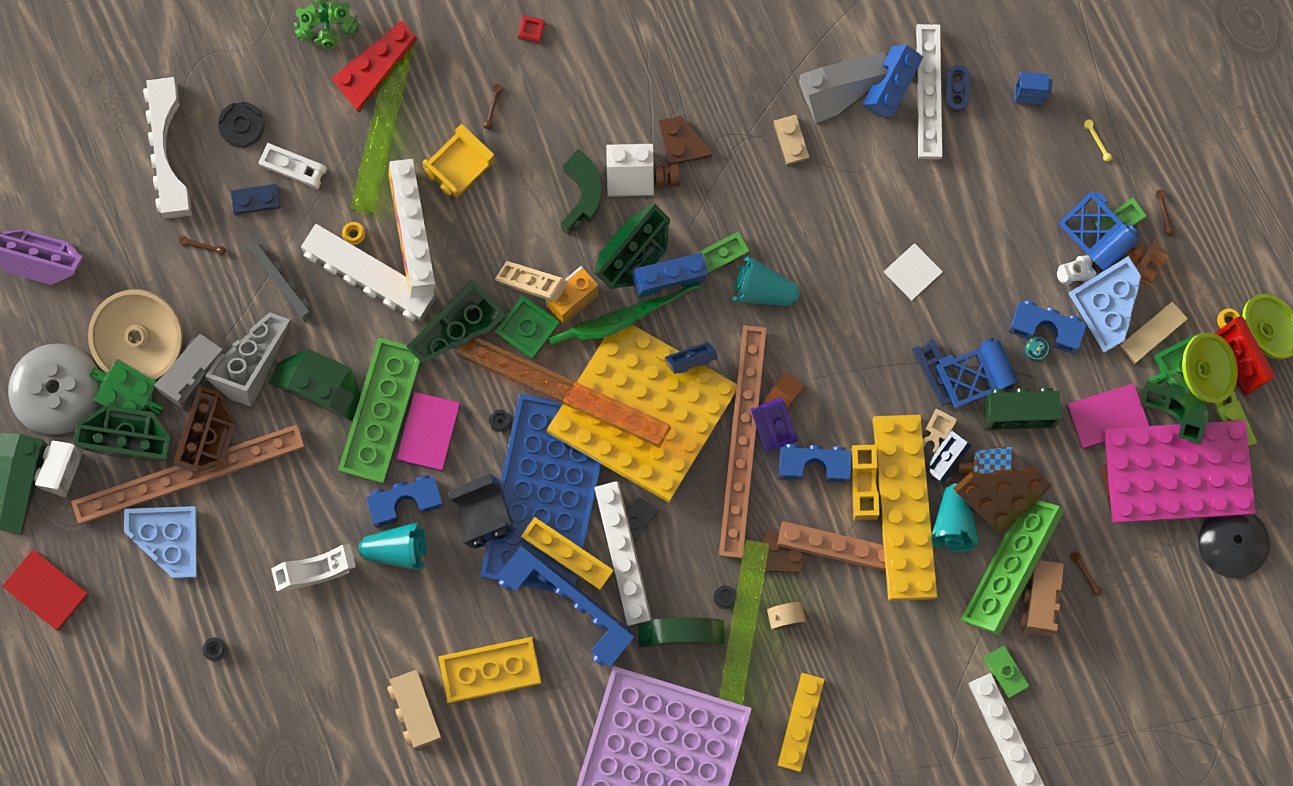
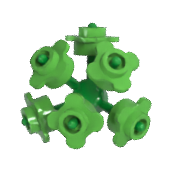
(332, 13)

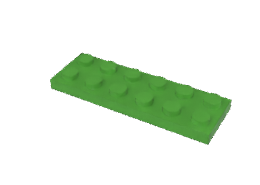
(380, 412)
(1012, 567)

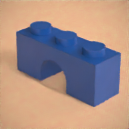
(886, 96)
(683, 271)
(1067, 329)
(835, 462)
(384, 503)

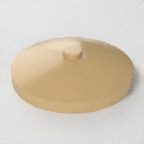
(136, 330)

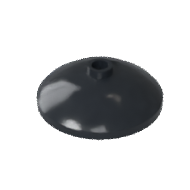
(1226, 556)

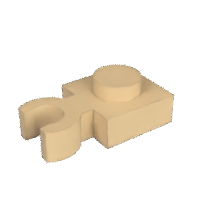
(939, 426)

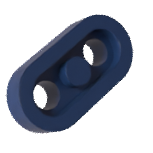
(957, 89)

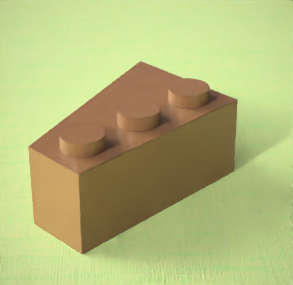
(1042, 599)

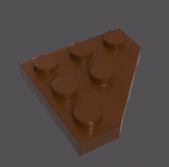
(1002, 494)

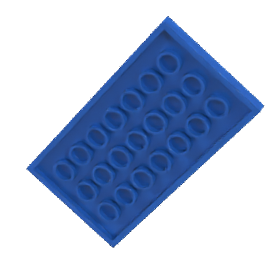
(544, 482)

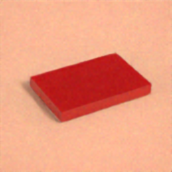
(1251, 363)
(45, 590)

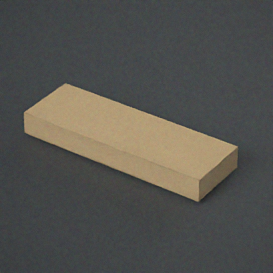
(1153, 332)

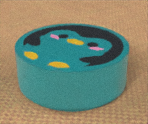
(1036, 348)

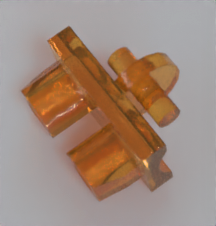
(1154, 254)

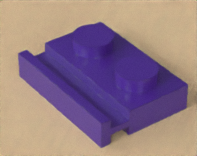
(773, 424)

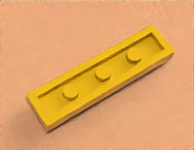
(567, 553)
(800, 722)

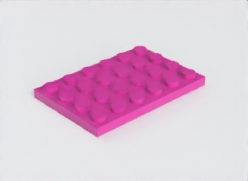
(1174, 479)

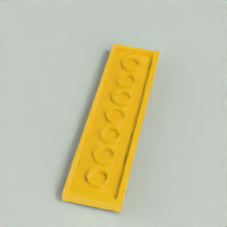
(904, 508)

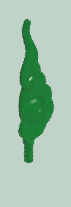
(617, 320)

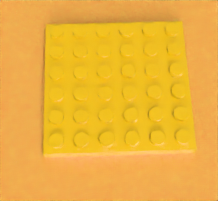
(635, 372)

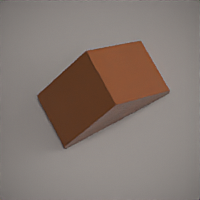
(786, 387)

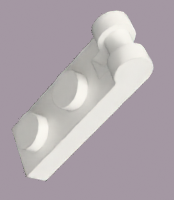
(292, 165)

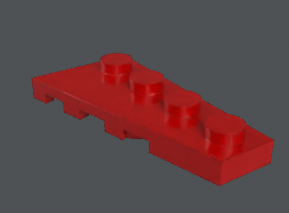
(366, 71)

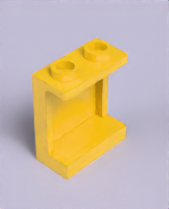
(459, 162)

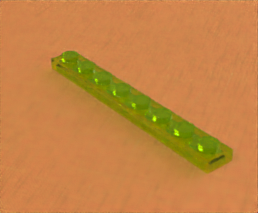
(380, 137)
(744, 621)

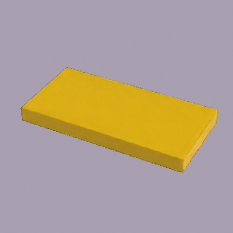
(490, 670)

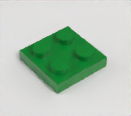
(527, 327)

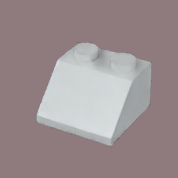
(630, 170)
(58, 468)

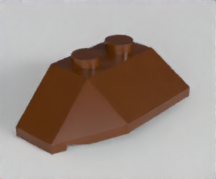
(205, 432)

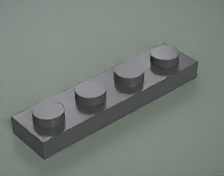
(287, 287)

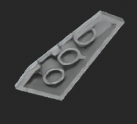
(839, 85)
(246, 365)

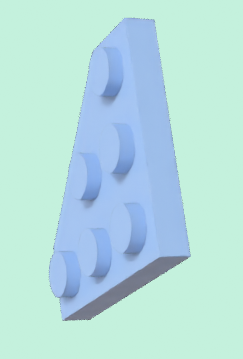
(1109, 302)
(166, 536)

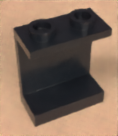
(482, 511)

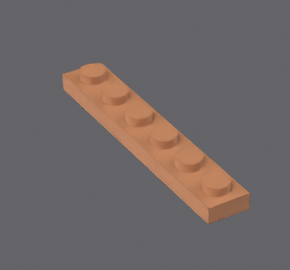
(832, 546)

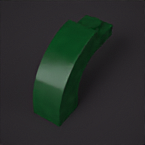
(585, 174)
(1182, 405)
(681, 631)

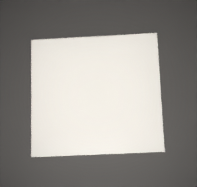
(913, 271)

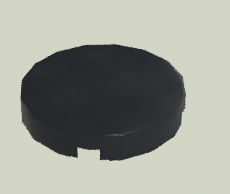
(241, 124)

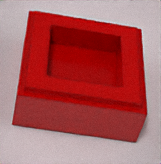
(531, 29)

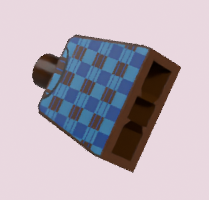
(987, 461)

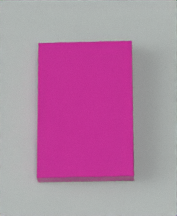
(1106, 411)
(428, 431)

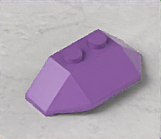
(37, 256)

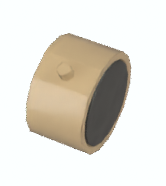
(786, 616)

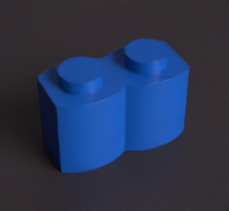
(1032, 88)

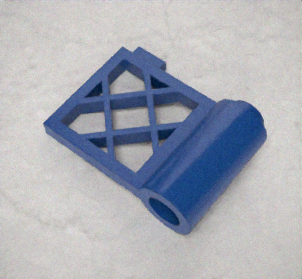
(1115, 241)
(991, 361)

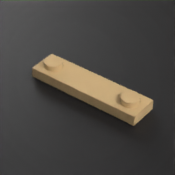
(531, 281)

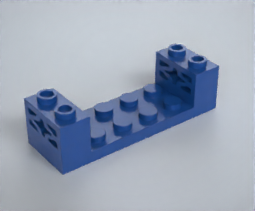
(617, 634)

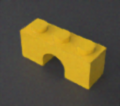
(864, 482)

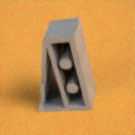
(188, 371)

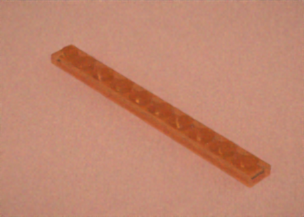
(565, 391)

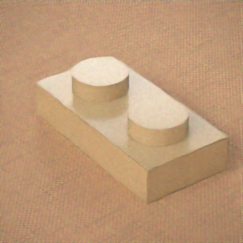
(791, 140)

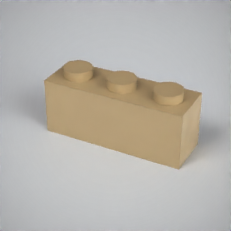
(414, 710)

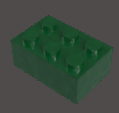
(1022, 409)

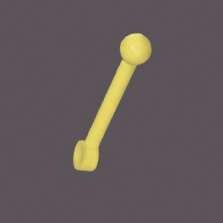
(1089, 125)

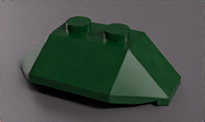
(634, 245)
(318, 382)
(123, 434)

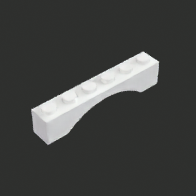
(163, 103)

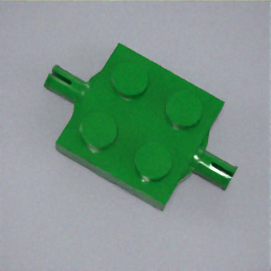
(1170, 365)
(126, 388)

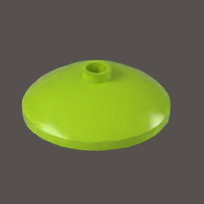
(1271, 325)
(1209, 368)

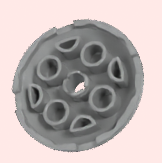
(57, 411)

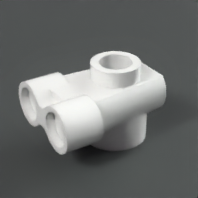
(1076, 271)

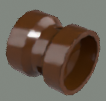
(662, 175)

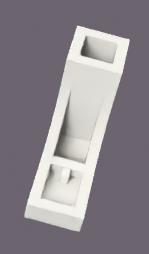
(314, 570)

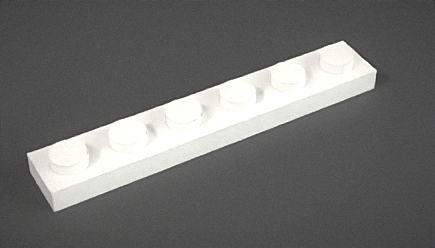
(929, 92)
(623, 553)
(1005, 732)

